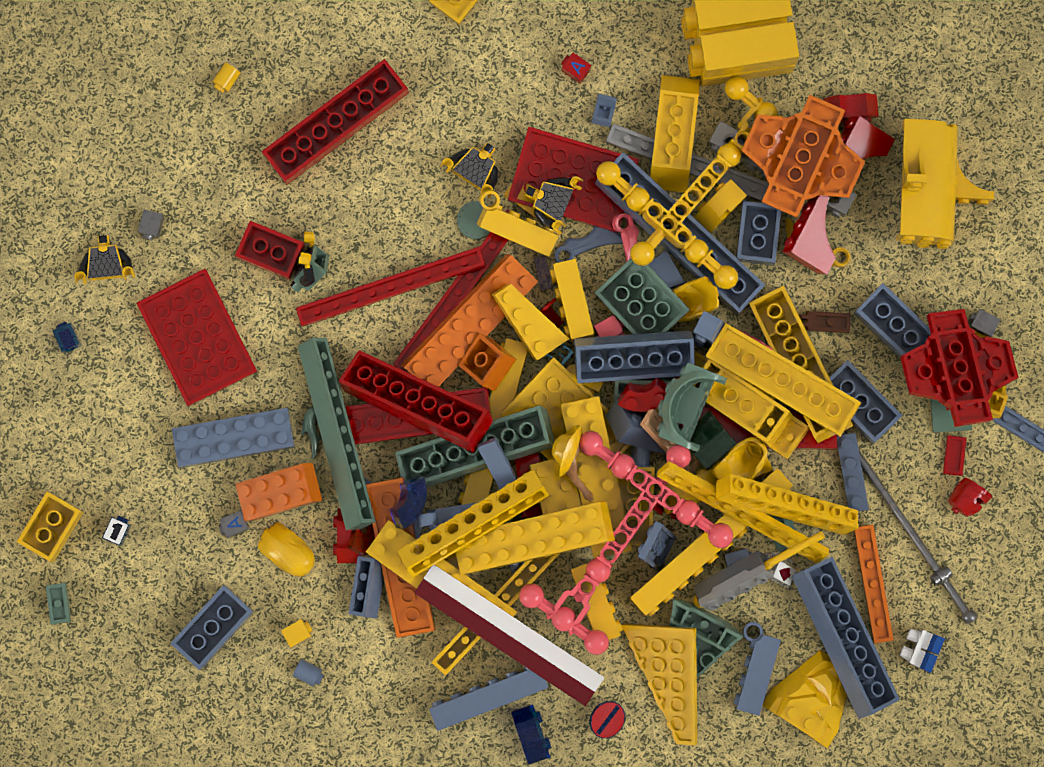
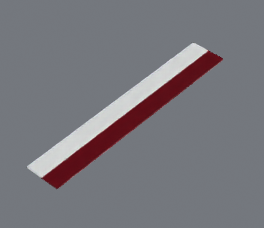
(509, 635)

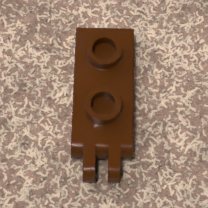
(826, 322)

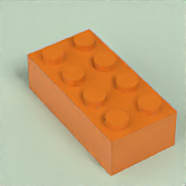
(278, 492)

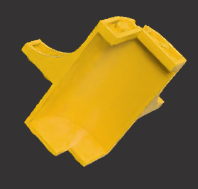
(932, 184)

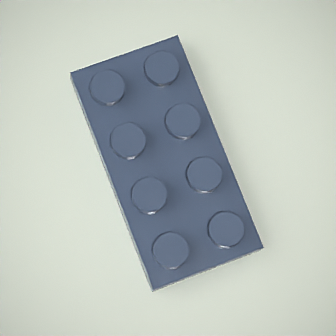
(656, 546)

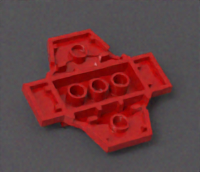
(959, 367)

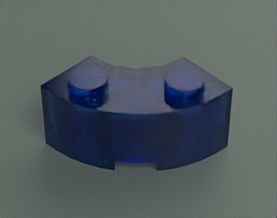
(410, 503)
(530, 734)

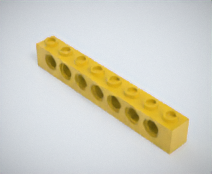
(786, 504)
(468, 532)

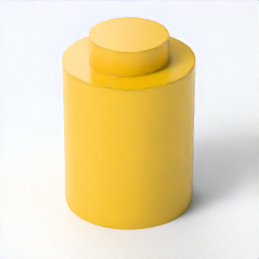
(225, 78)

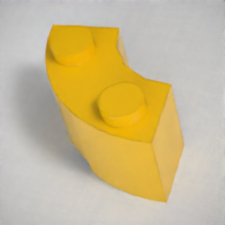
(720, 205)

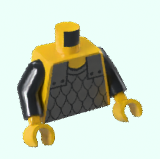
(474, 167)
(552, 200)
(104, 262)

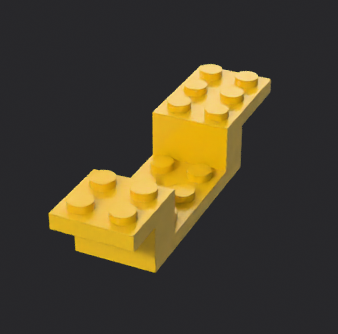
(753, 410)

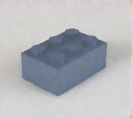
(758, 233)

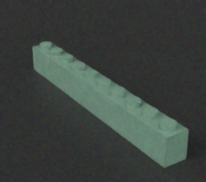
(336, 434)

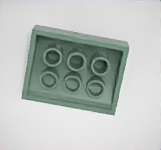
(641, 299)

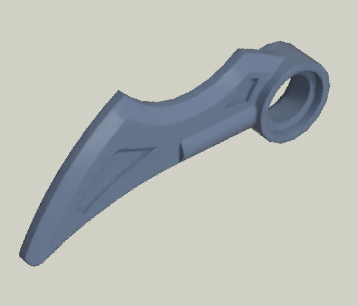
(597, 238)

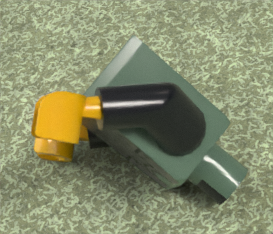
(311, 265)

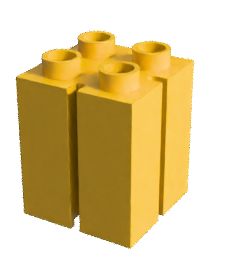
(739, 39)

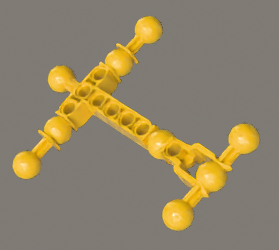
(639, 199)

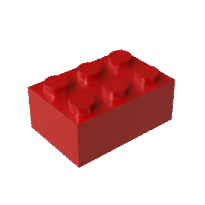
(270, 250)

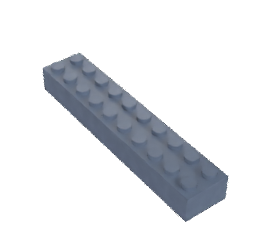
(734, 298)

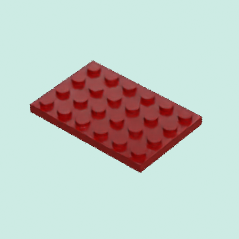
(555, 156)
(196, 337)

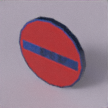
(607, 719)

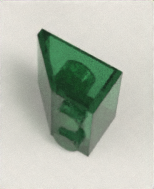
(712, 438)

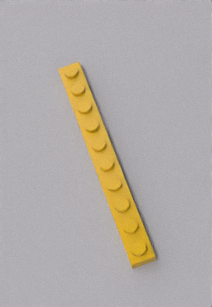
(756, 520)

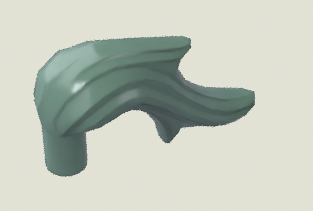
(310, 429)

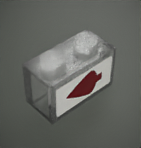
(782, 571)

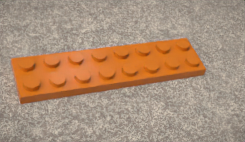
(409, 611)

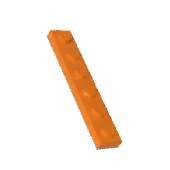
(873, 584)

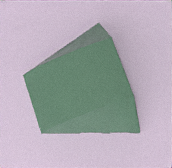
(713, 633)

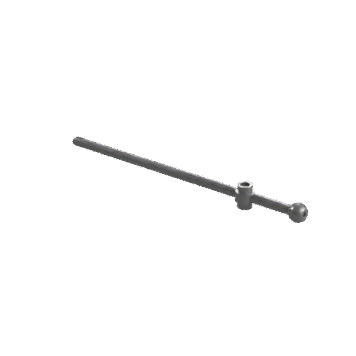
(940, 575)

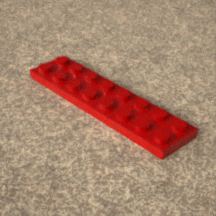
(376, 425)

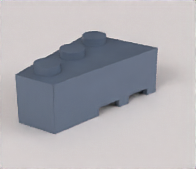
(628, 430)

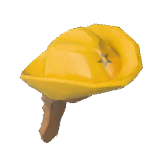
(565, 452)

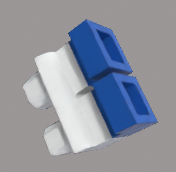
(918, 657)

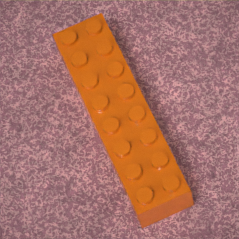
(475, 314)

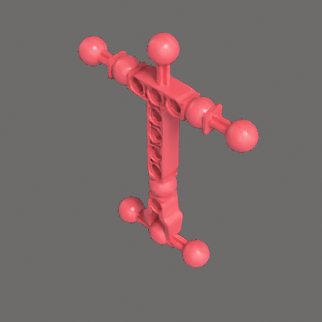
(599, 569)

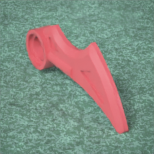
(629, 233)

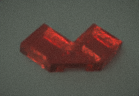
(360, 542)

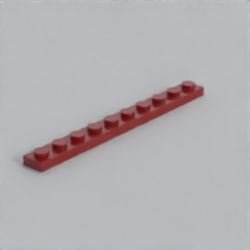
(390, 286)
(454, 295)

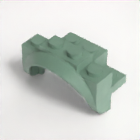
(685, 404)

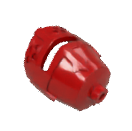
(968, 497)

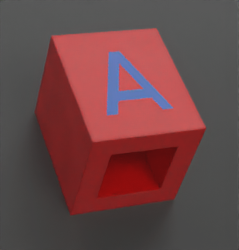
(575, 67)

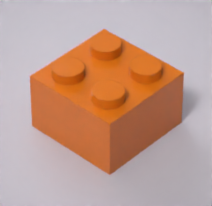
(487, 362)

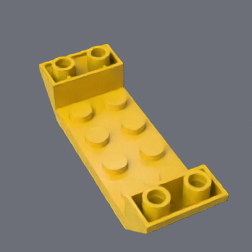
(674, 132)

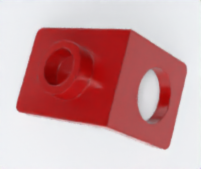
(548, 311)

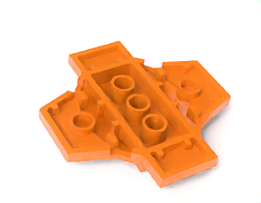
(803, 156)

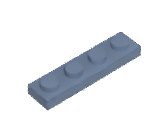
(852, 472)

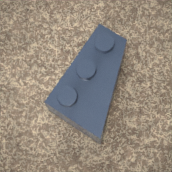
(707, 330)

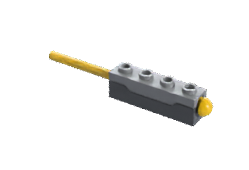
(743, 576)

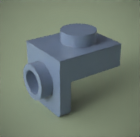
(604, 110)

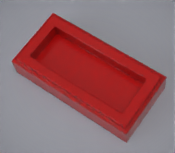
(954, 455)

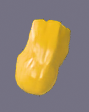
(698, 296)
(743, 459)
(286, 550)

